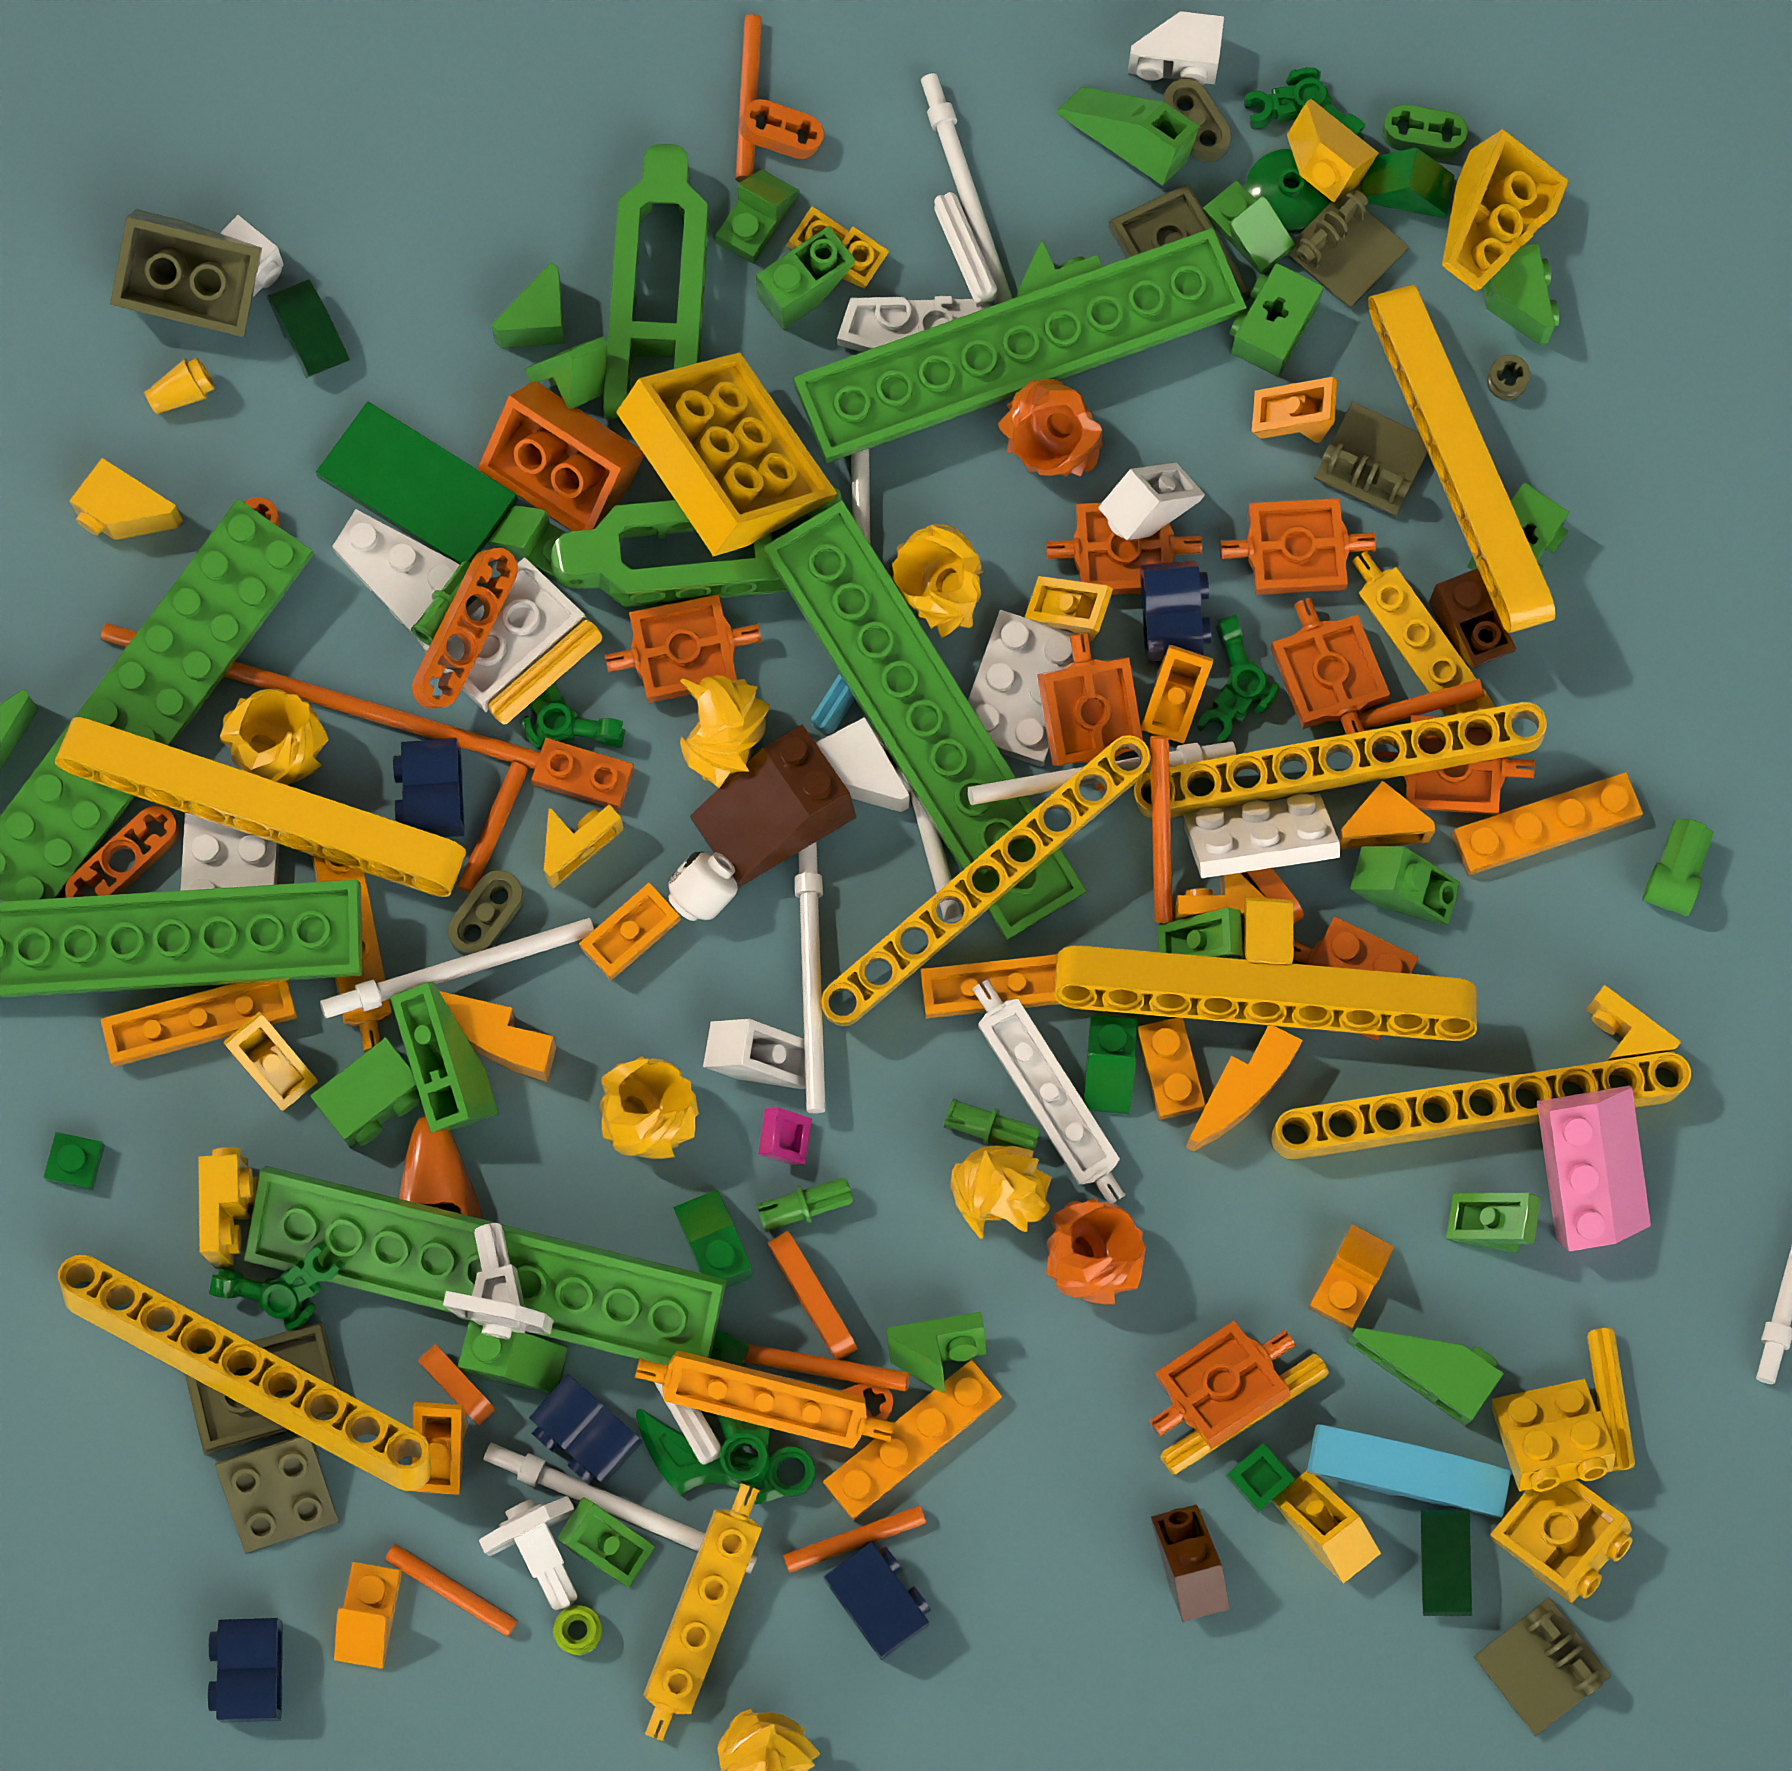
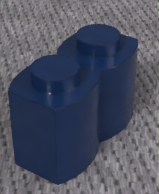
(1173, 608)
(431, 786)
(584, 1430)
(248, 1670)

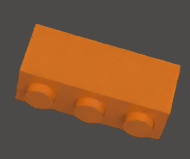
(559, 458)

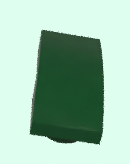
(308, 328)
(1446, 1563)

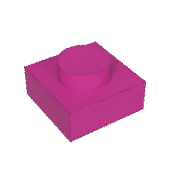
(785, 1136)

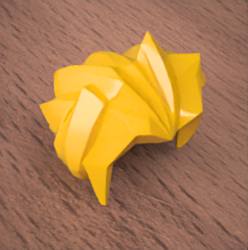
(939, 576)
(726, 729)
(274, 736)
(647, 1108)
(1000, 1185)
(765, 1744)

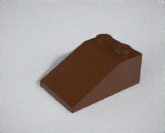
(775, 807)

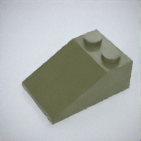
(185, 273)

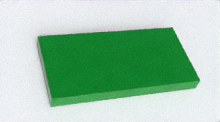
(416, 485)

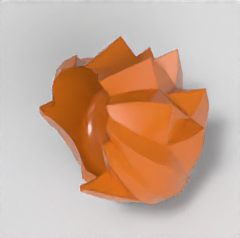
(1052, 429)
(1095, 1251)

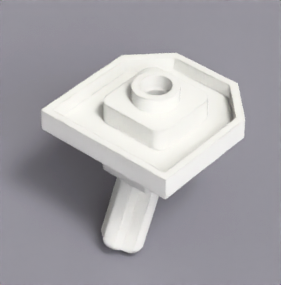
(497, 1292)
(530, 1530)

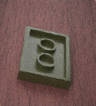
(1166, 221)
(229, 1424)

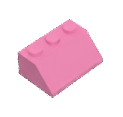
(1594, 1167)

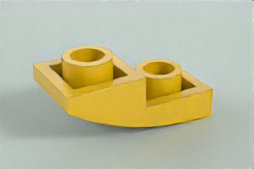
(865, 250)

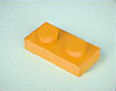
(629, 931)
(1170, 1068)

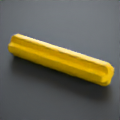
(545, 672)
(1611, 1394)

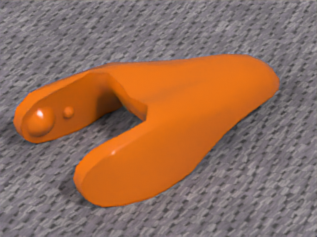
(436, 1172)

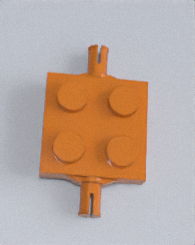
(1297, 546)
(1113, 560)
(681, 642)
(1329, 670)
(1088, 705)
(1461, 787)
(1355, 949)
(1222, 1384)

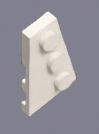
(887, 319)
(393, 566)

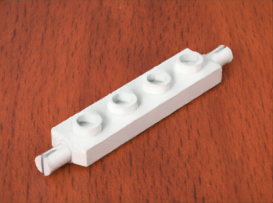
(1048, 1092)

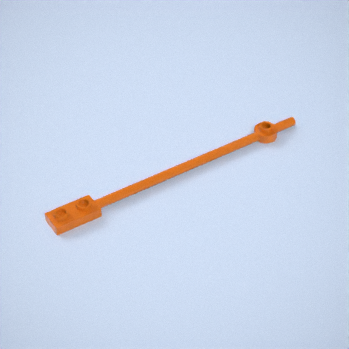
(556, 768)

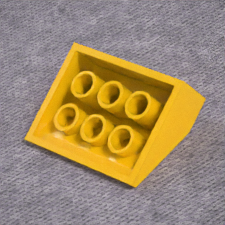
(724, 451)

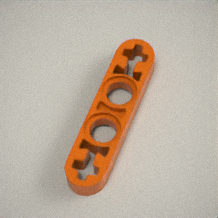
(459, 623)

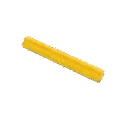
(1193, 1447)

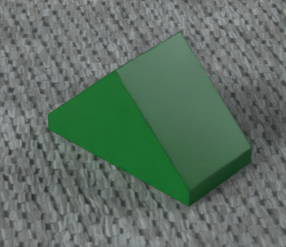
(1409, 183)

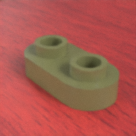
(1205, 114)
(483, 914)

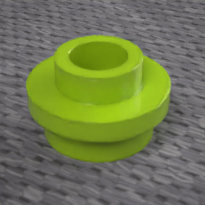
(566, 1619)

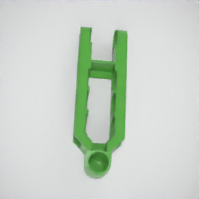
(663, 181)
(595, 561)

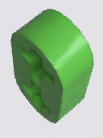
(1425, 130)

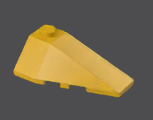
(1498, 207)

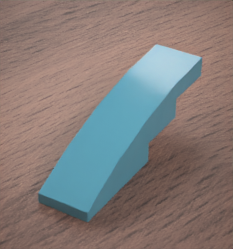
(1408, 1471)

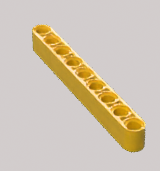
(1461, 459)
(1360, 748)
(260, 807)
(997, 860)
(1266, 993)
(1454, 1101)
(253, 1390)

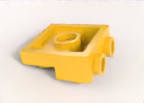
(225, 1195)
(1553, 1436)
(1564, 1537)

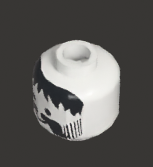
(702, 886)

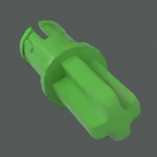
(431, 619)
(991, 1126)
(804, 1204)

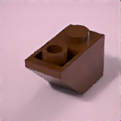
(1470, 619)
(1190, 1563)

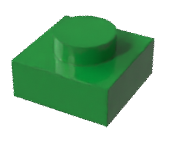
(74, 1161)
(1260, 1477)

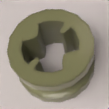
(1498, 387)

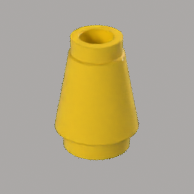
(180, 386)

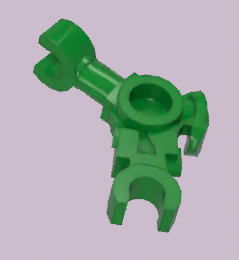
(1287, 101)
(1244, 685)
(561, 724)
(282, 1295)

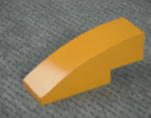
(493, 1036)
(1244, 1086)

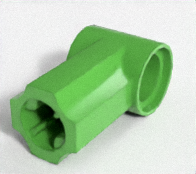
(1676, 878)

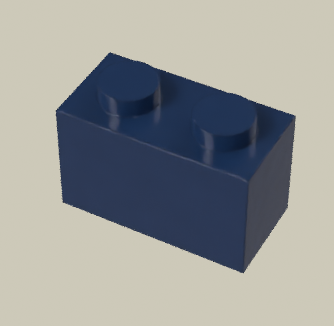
(878, 1600)

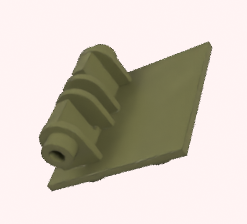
(1347, 248)
(1372, 459)
(276, 1493)
(1542, 1666)

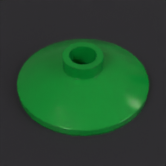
(1293, 206)

